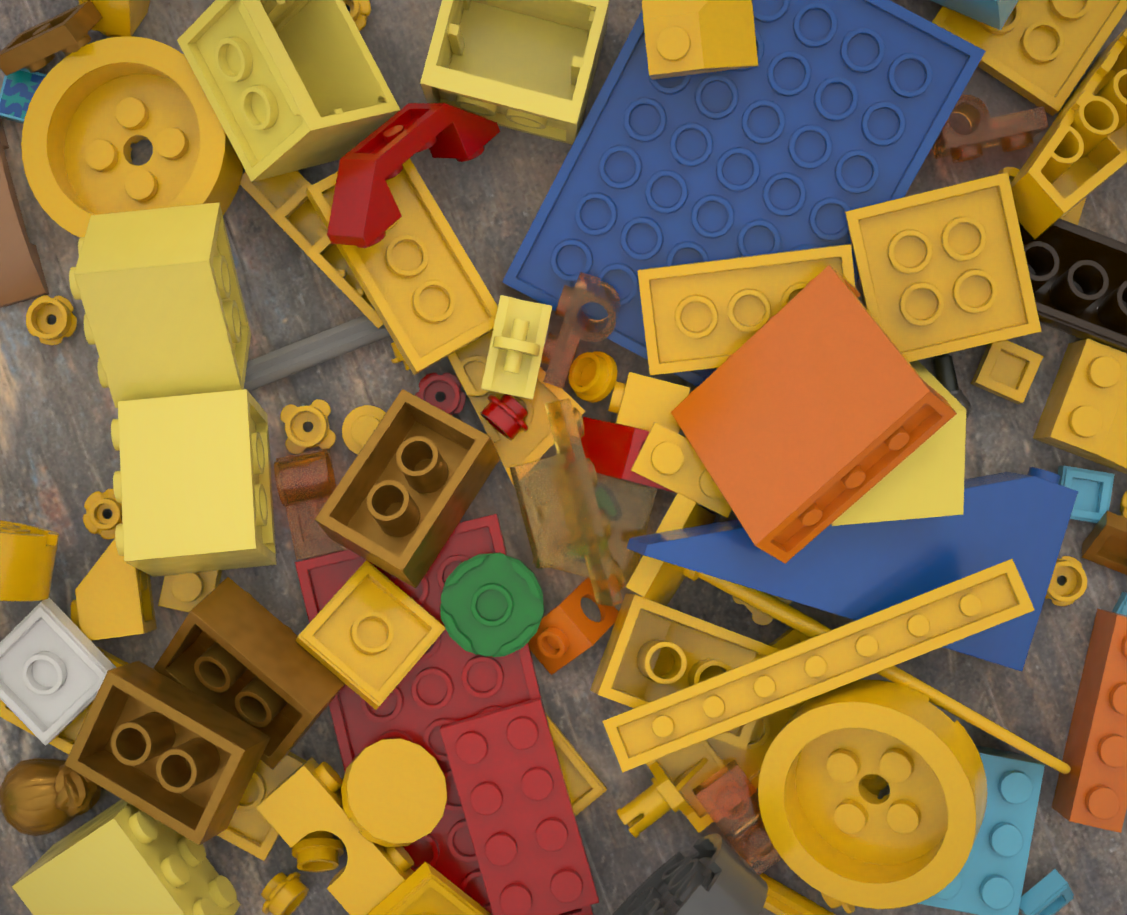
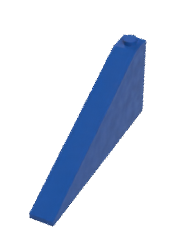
(881, 564)

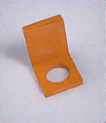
(567, 631)

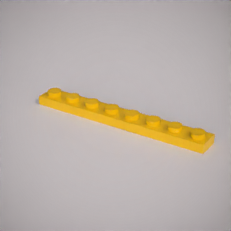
(818, 665)

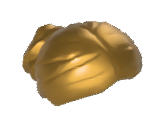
(45, 795)

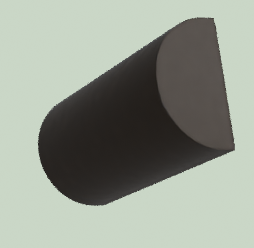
(1079, 282)

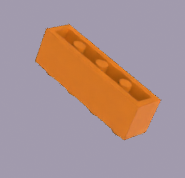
(1097, 737)

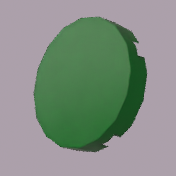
(496, 590)

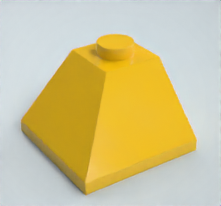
(698, 36)

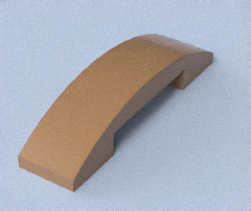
(19, 260)

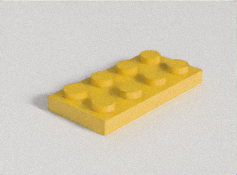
(417, 274)
(711, 308)

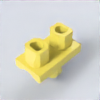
(516, 347)

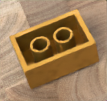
(408, 488)
(250, 668)
(167, 751)

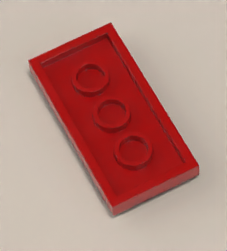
(519, 811)

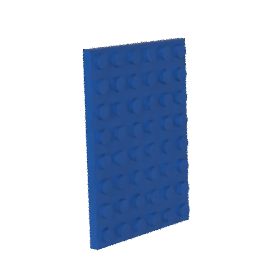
(745, 154)

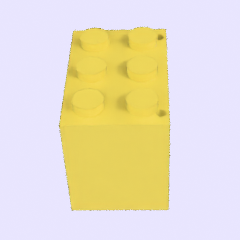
(517, 61)
(287, 81)
(162, 302)
(926, 481)
(194, 483)
(125, 867)

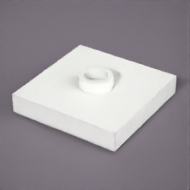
(49, 671)

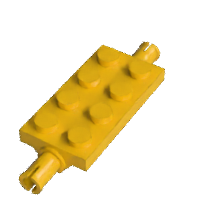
(686, 769)

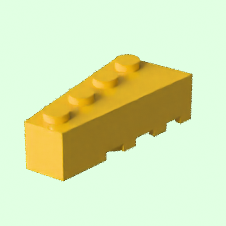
(1079, 147)

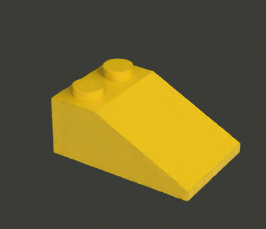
(1089, 405)
(666, 650)

